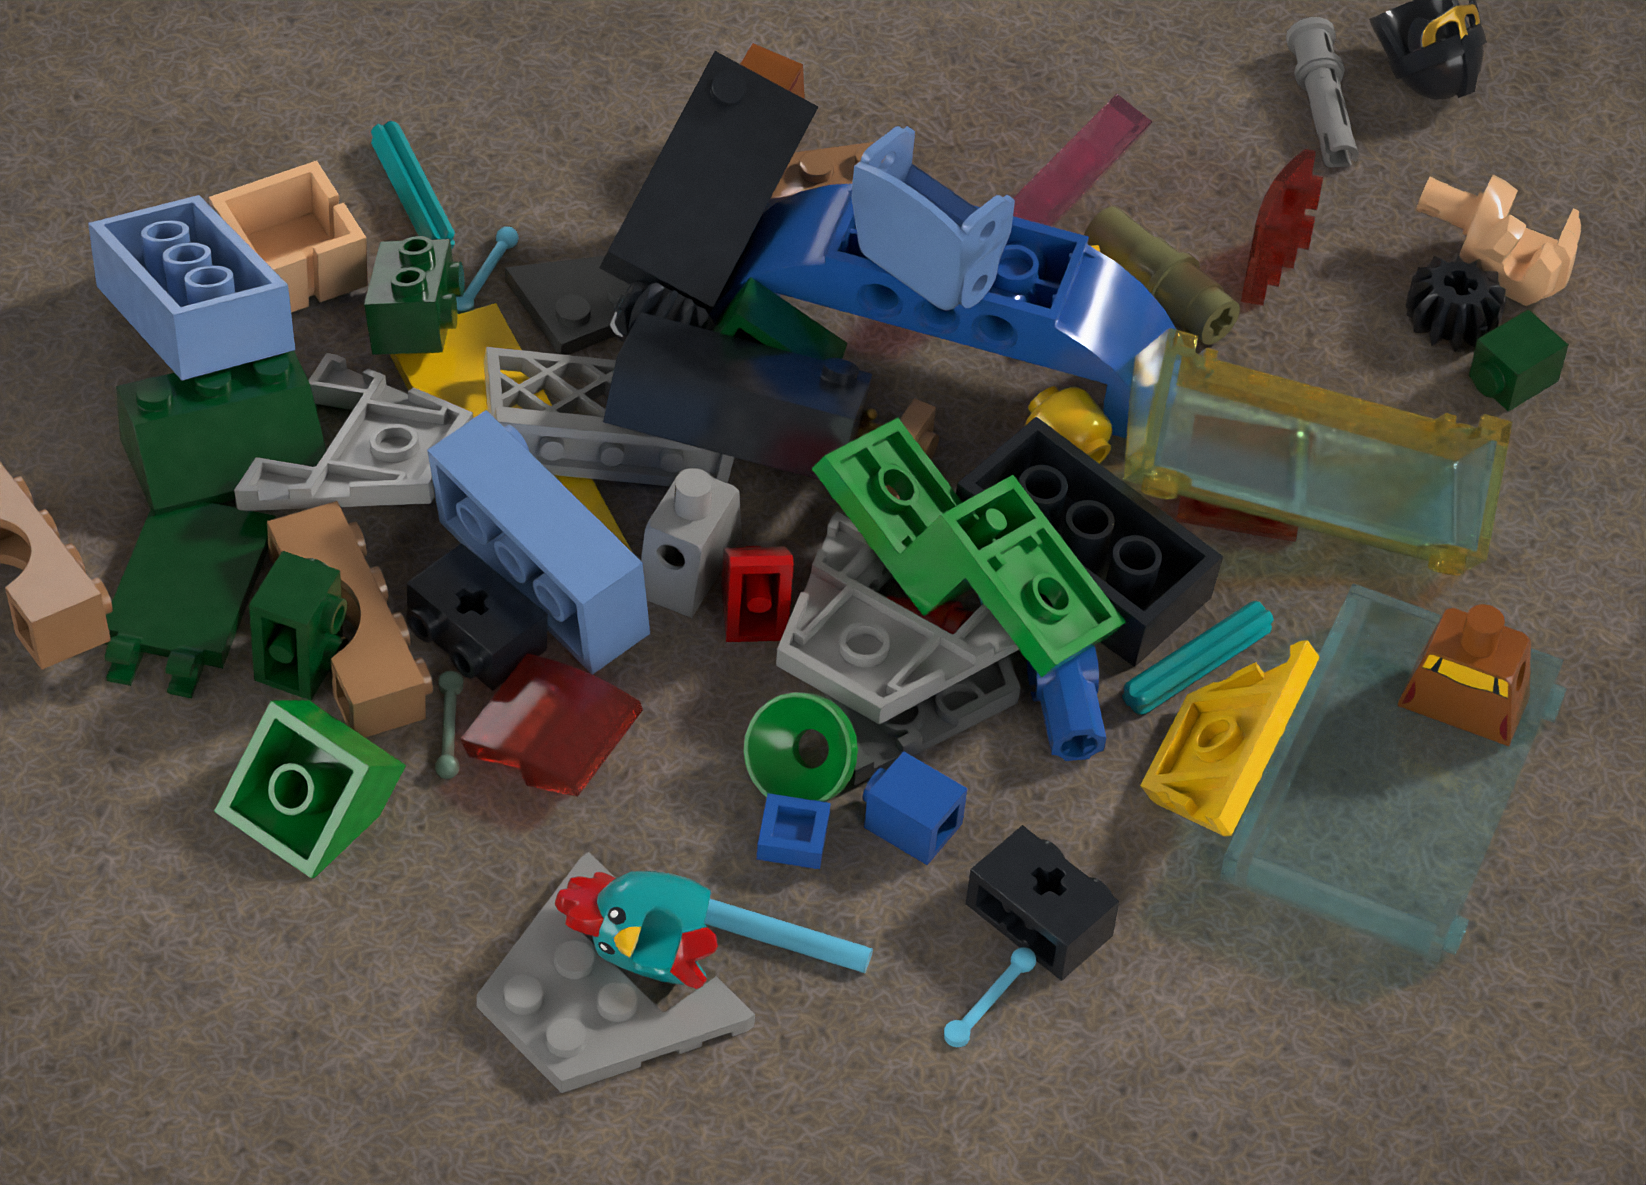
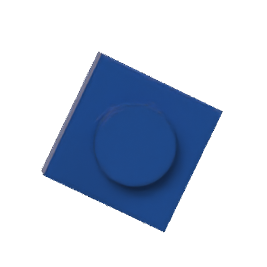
(793, 831)

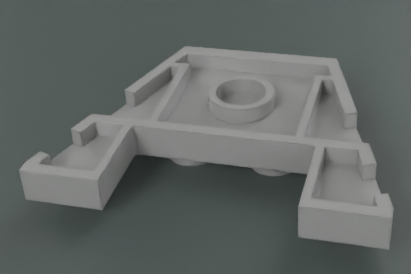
(373, 458)
(871, 648)
(582, 1015)

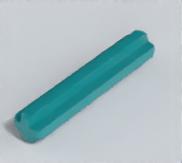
(410, 182)
(1197, 657)

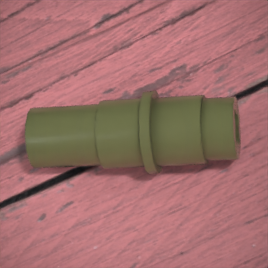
(1172, 277)

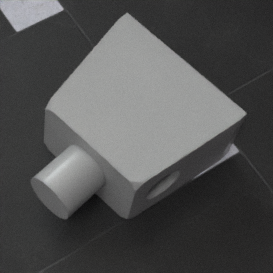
(698, 520)

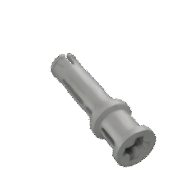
(1320, 75)

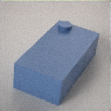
(192, 287)
(540, 539)

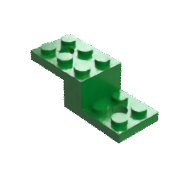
(987, 544)

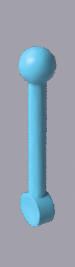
(506, 238)
(958, 1031)

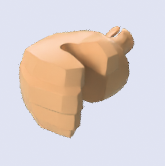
(1526, 261)

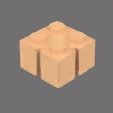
(299, 232)

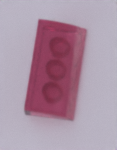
(1081, 163)

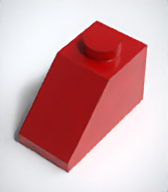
(756, 592)

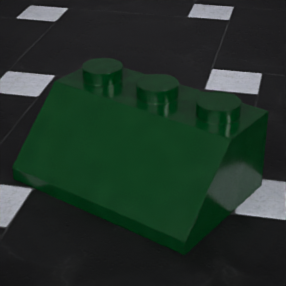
(203, 432)

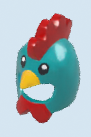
(643, 922)

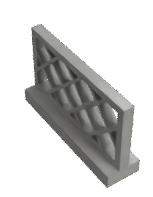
(583, 443)

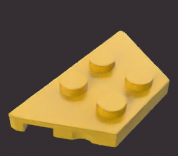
(1225, 741)

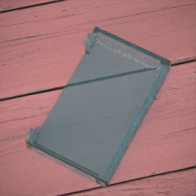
(1374, 805)

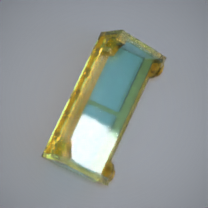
(1313, 456)

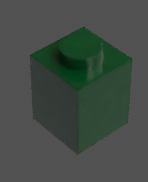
(1517, 360)

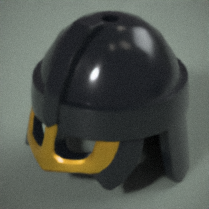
(1433, 46)

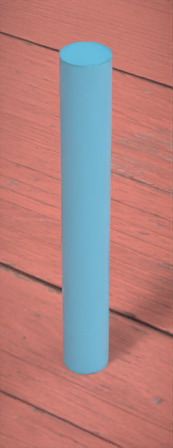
(788, 936)

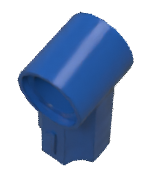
(1071, 707)

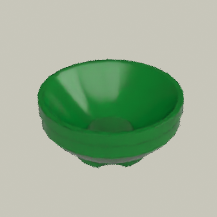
(773, 747)

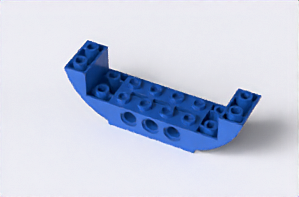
(1048, 306)

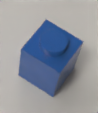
(914, 807)

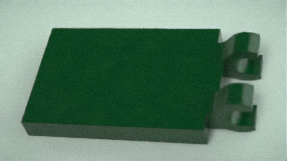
(185, 591)

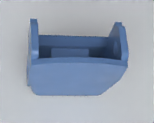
(923, 228)

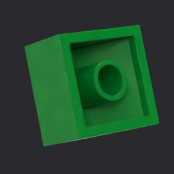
(307, 785)

